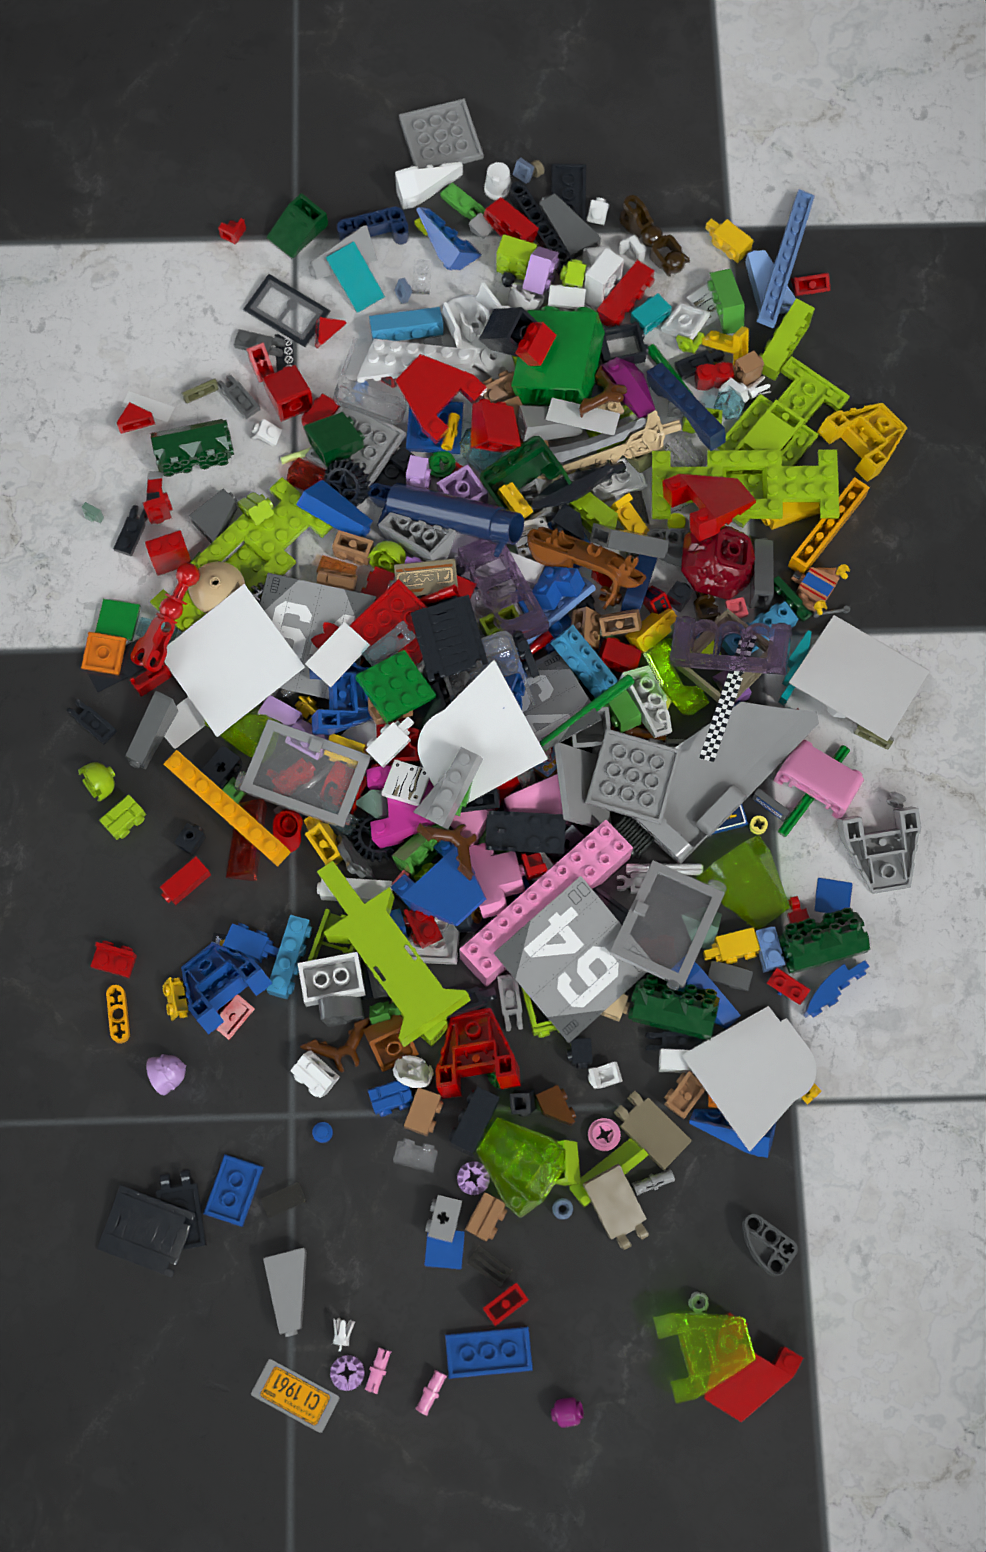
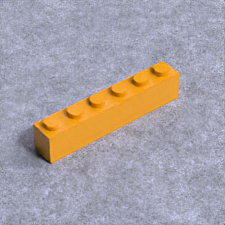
(828, 527)

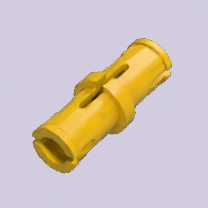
(448, 439)

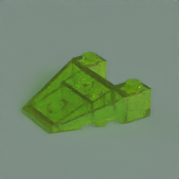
(686, 698)
(711, 1347)

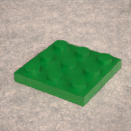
(395, 686)

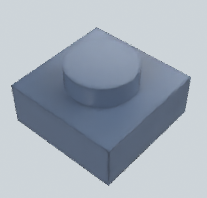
(523, 170)
(403, 290)

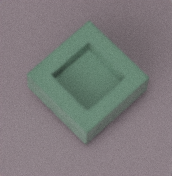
(92, 513)

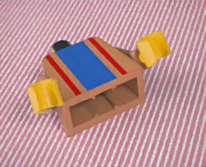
(818, 585)

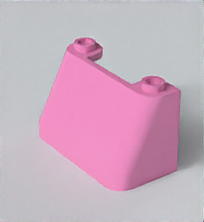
(820, 777)
(537, 798)

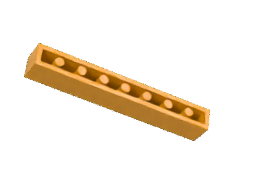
(227, 808)

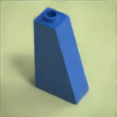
(334, 509)

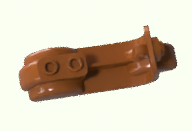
(561, 550)

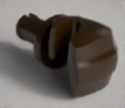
(704, 605)

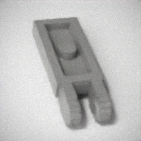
(510, 1000)

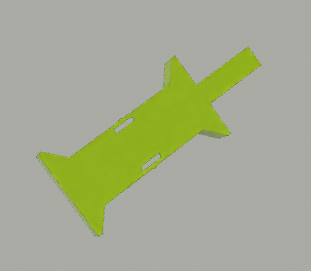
(382, 946)

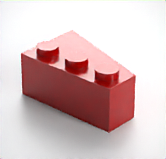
(509, 221)

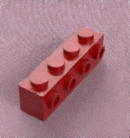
(625, 294)

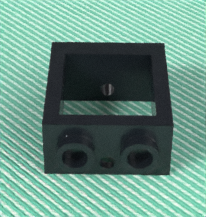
(622, 332)

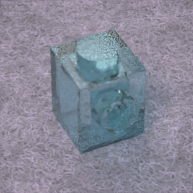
(730, 404)

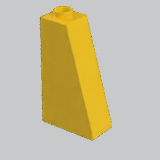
(793, 512)

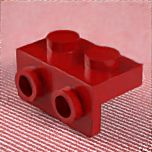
(158, 508)

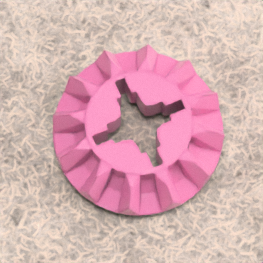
(606, 1125)

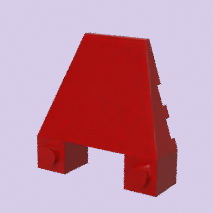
(429, 389)
(716, 497)
(475, 1048)
(754, 1384)

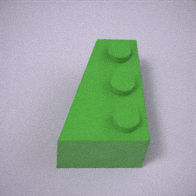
(727, 300)

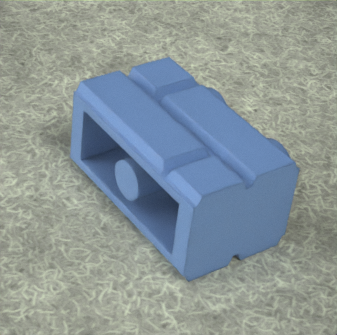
(770, 950)

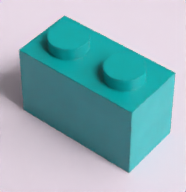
(651, 313)

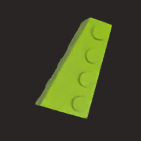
(786, 338)

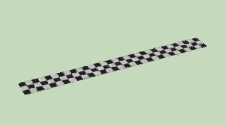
(724, 708)

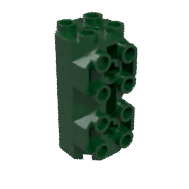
(191, 445)
(817, 944)
(682, 1010)

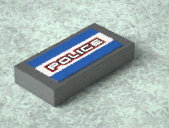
(771, 804)

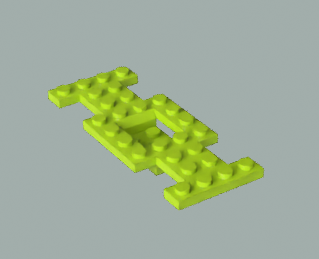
(772, 424)
(770, 488)
(262, 550)

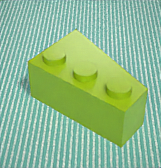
(594, 511)

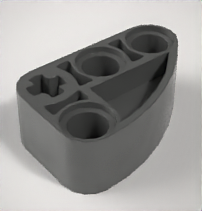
(675, 549)
(340, 1010)
(764, 1251)

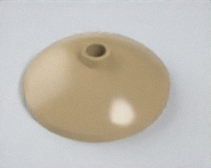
(208, 596)

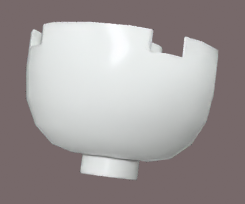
(523, 298)

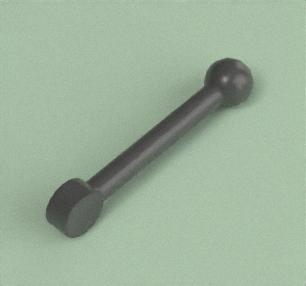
(846, 609)

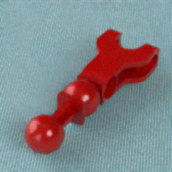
(155, 640)

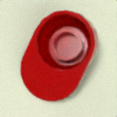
(287, 828)

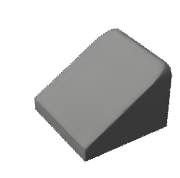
(480, 226)

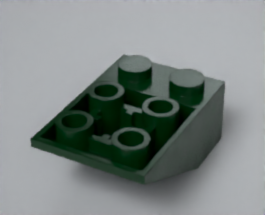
(298, 226)

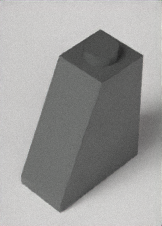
(215, 515)

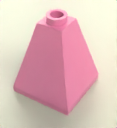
(475, 821)

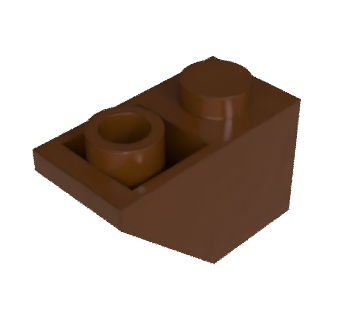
(554, 1106)

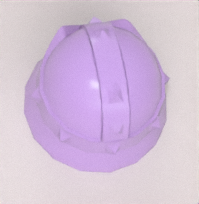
(165, 1072)

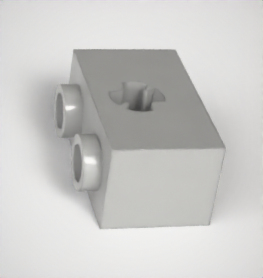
(452, 1209)

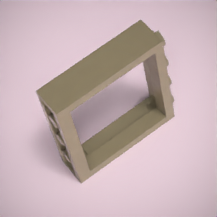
(705, 639)

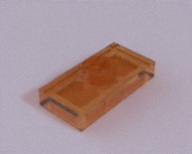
(337, 565)

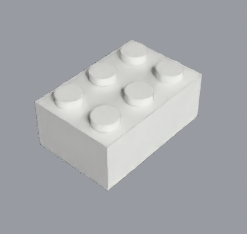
(602, 278)
(331, 977)

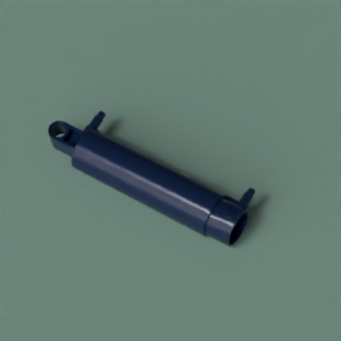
(450, 512)

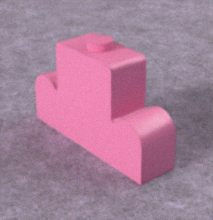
(498, 877)

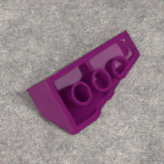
(638, 395)

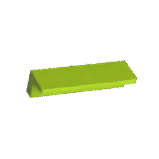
(627, 1156)

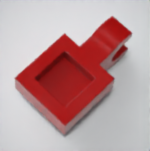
(797, 913)

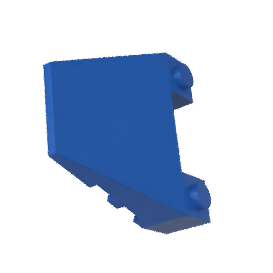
(346, 702)
(442, 890)
(215, 979)

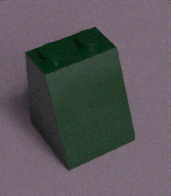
(334, 438)

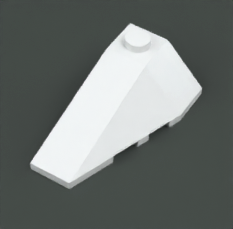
(418, 185)

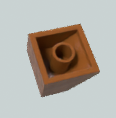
(385, 1042)

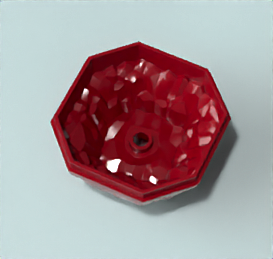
(718, 564)

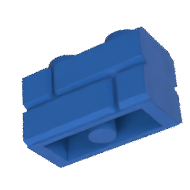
(389, 1097)

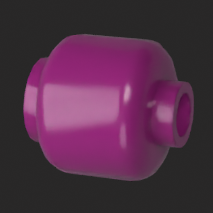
(567, 1412)

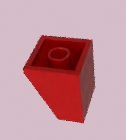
(288, 392)
(493, 427)
(168, 552)

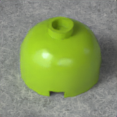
(386, 555)
(98, 779)

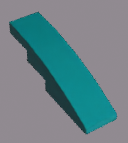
(794, 663)

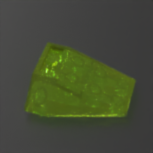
(521, 1164)

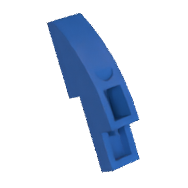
(828, 991)

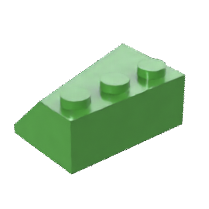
(416, 853)

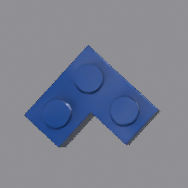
(557, 583)

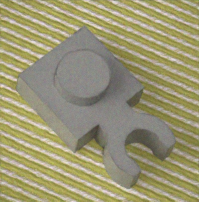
(634, 882)

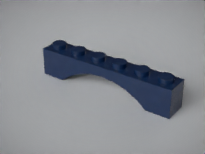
(706, 426)

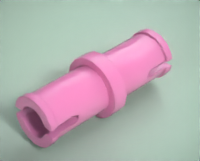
(378, 1370)
(431, 1392)

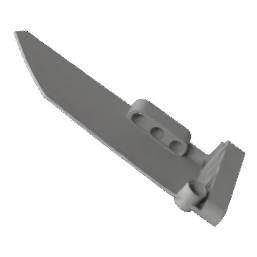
(709, 791)

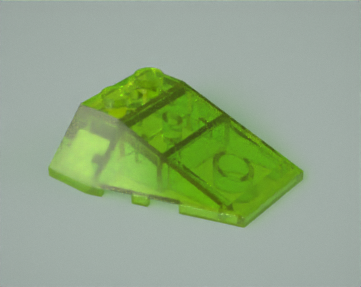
(751, 883)

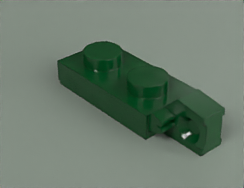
(791, 599)

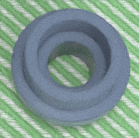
(569, 1208)

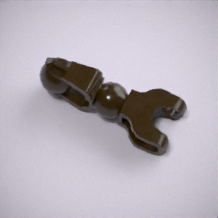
(652, 236)

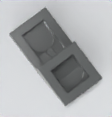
(730, 975)

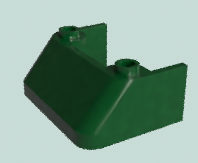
(522, 467)

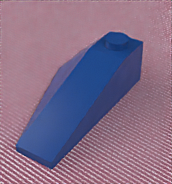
(726, 1012)

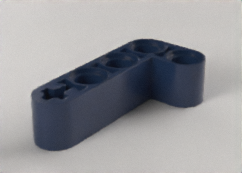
(388, 224)
(635, 596)

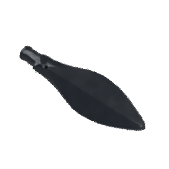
(582, 483)

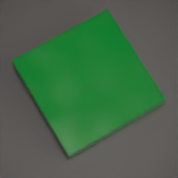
(118, 619)

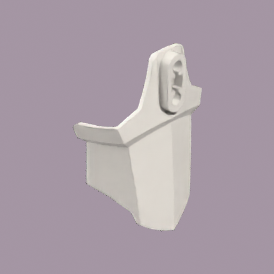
(466, 320)

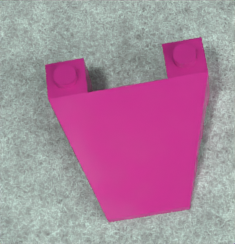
(401, 819)

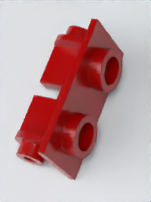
(788, 986)

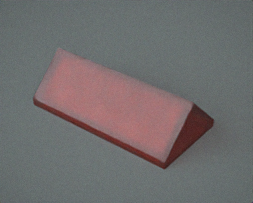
(243, 855)

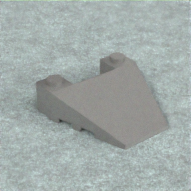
(886, 855)

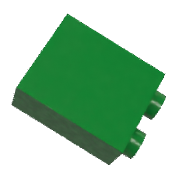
(570, 362)

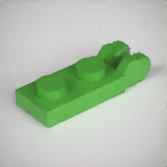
(461, 201)

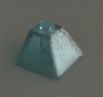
(477, 458)

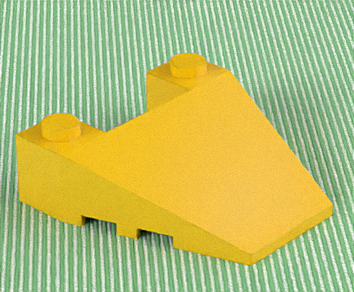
(869, 432)

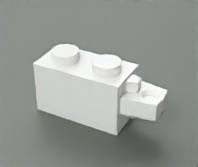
(390, 742)

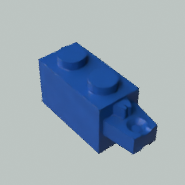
(249, 943)

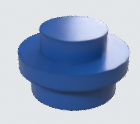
(322, 1132)

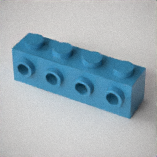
(407, 324)
(778, 614)
(584, 661)
(289, 956)

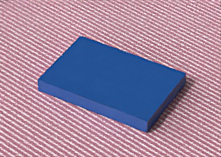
(233, 1190)

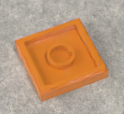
(103, 653)

